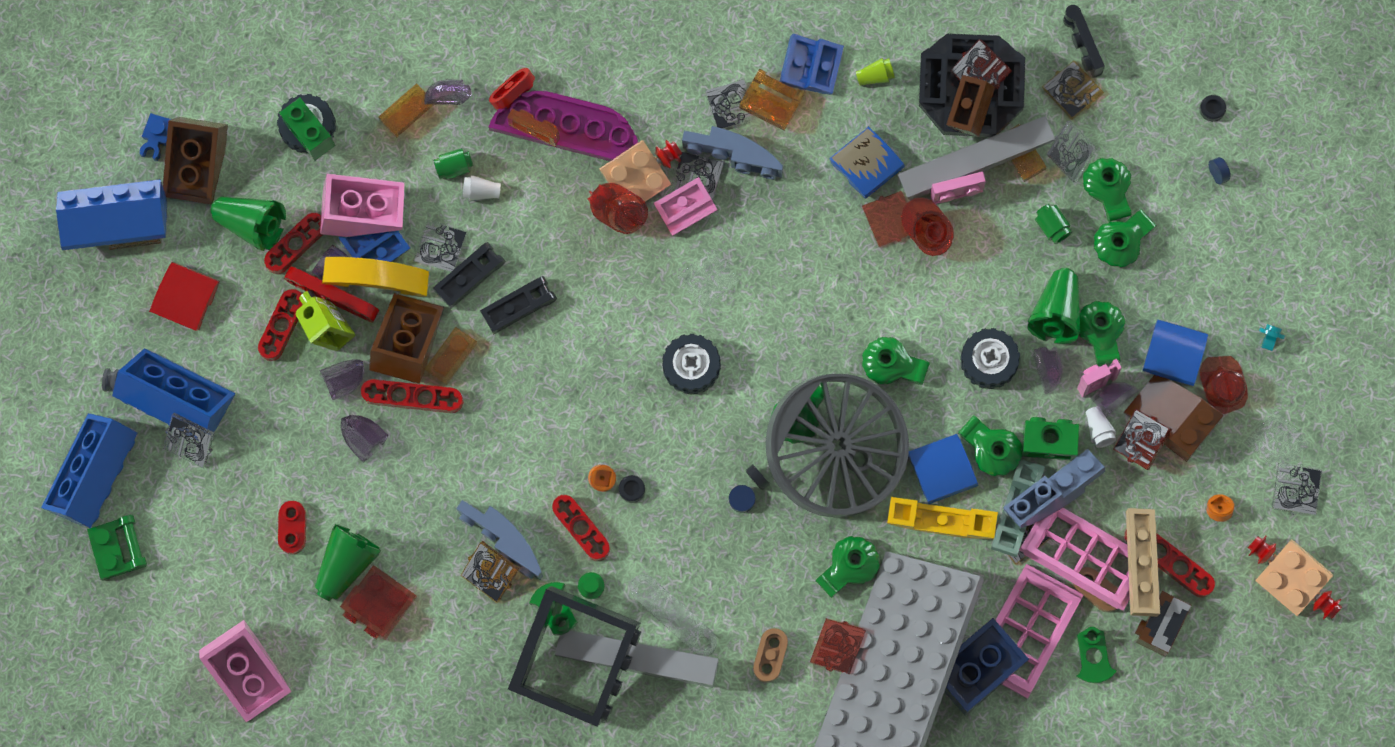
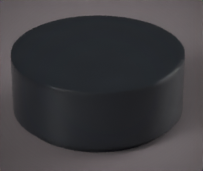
(1212, 108)
(757, 477)
(631, 488)

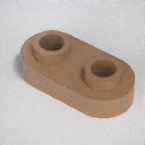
(1100, 604)
(769, 655)

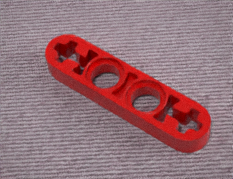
(331, 293)
(413, 392)
(1173, 555)

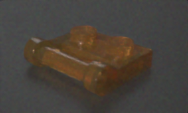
(769, 106)

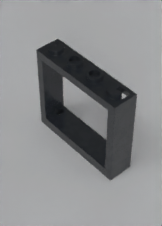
(535, 638)

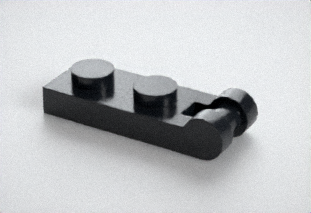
(1083, 39)
(468, 275)
(517, 305)

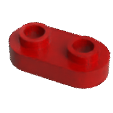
(512, 88)
(292, 527)

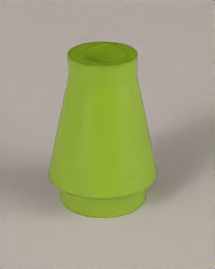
(877, 72)

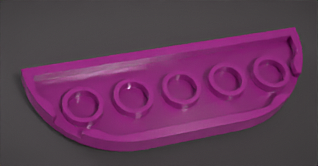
(581, 124)

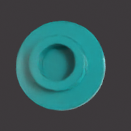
(1272, 334)

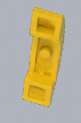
(375, 274)
(942, 520)

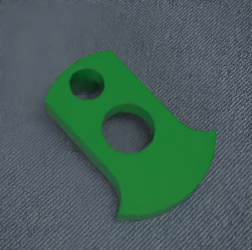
(566, 613)
(1094, 672)

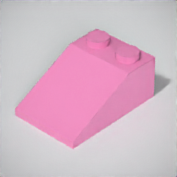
(361, 206)
(244, 671)

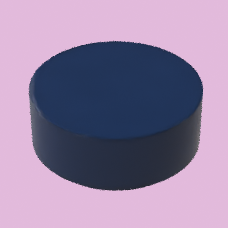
(1219, 170)
(742, 498)

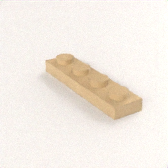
(1142, 562)

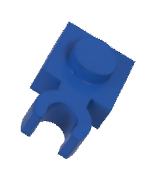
(156, 134)

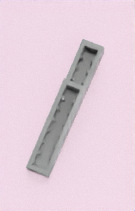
(977, 157)
(645, 658)

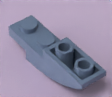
(744, 153)
(1056, 492)
(510, 541)

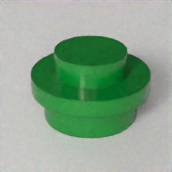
(591, 585)

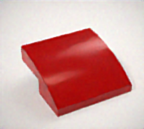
(184, 296)

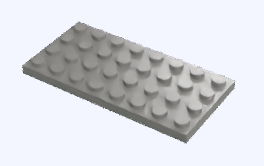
(905, 657)

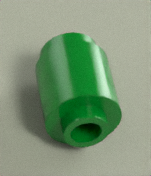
(453, 164)
(1053, 223)

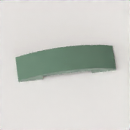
(1009, 534)

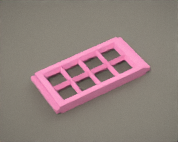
(1041, 529)
(1052, 587)

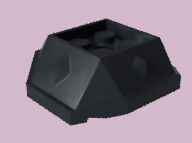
(940, 85)

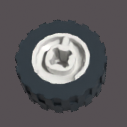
(318, 108)
(990, 358)
(691, 364)

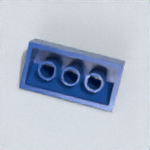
(111, 214)
(168, 388)
(89, 470)

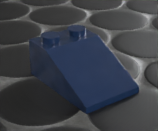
(983, 666)

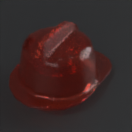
(618, 208)
(927, 226)
(1223, 383)

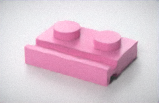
(957, 188)
(685, 206)
(1097, 377)

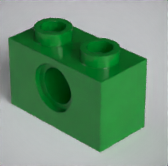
(307, 129)
(1036, 447)

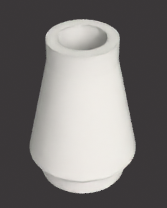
(478, 188)
(1100, 429)

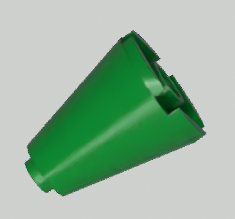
(251, 219)
(1057, 309)
(343, 562)

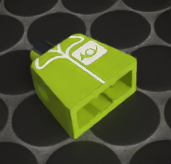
(323, 322)

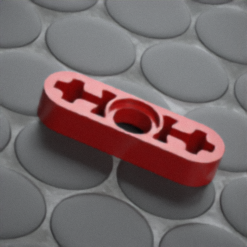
(284, 242)
(266, 339)
(599, 538)

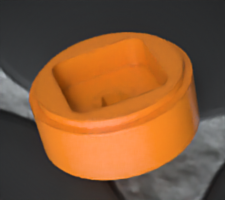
(602, 477)
(1220, 508)

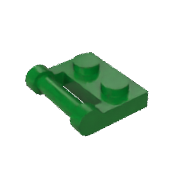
(108, 550)

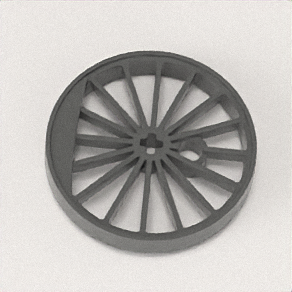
(788, 411)

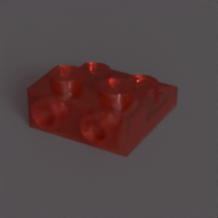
(377, 603)

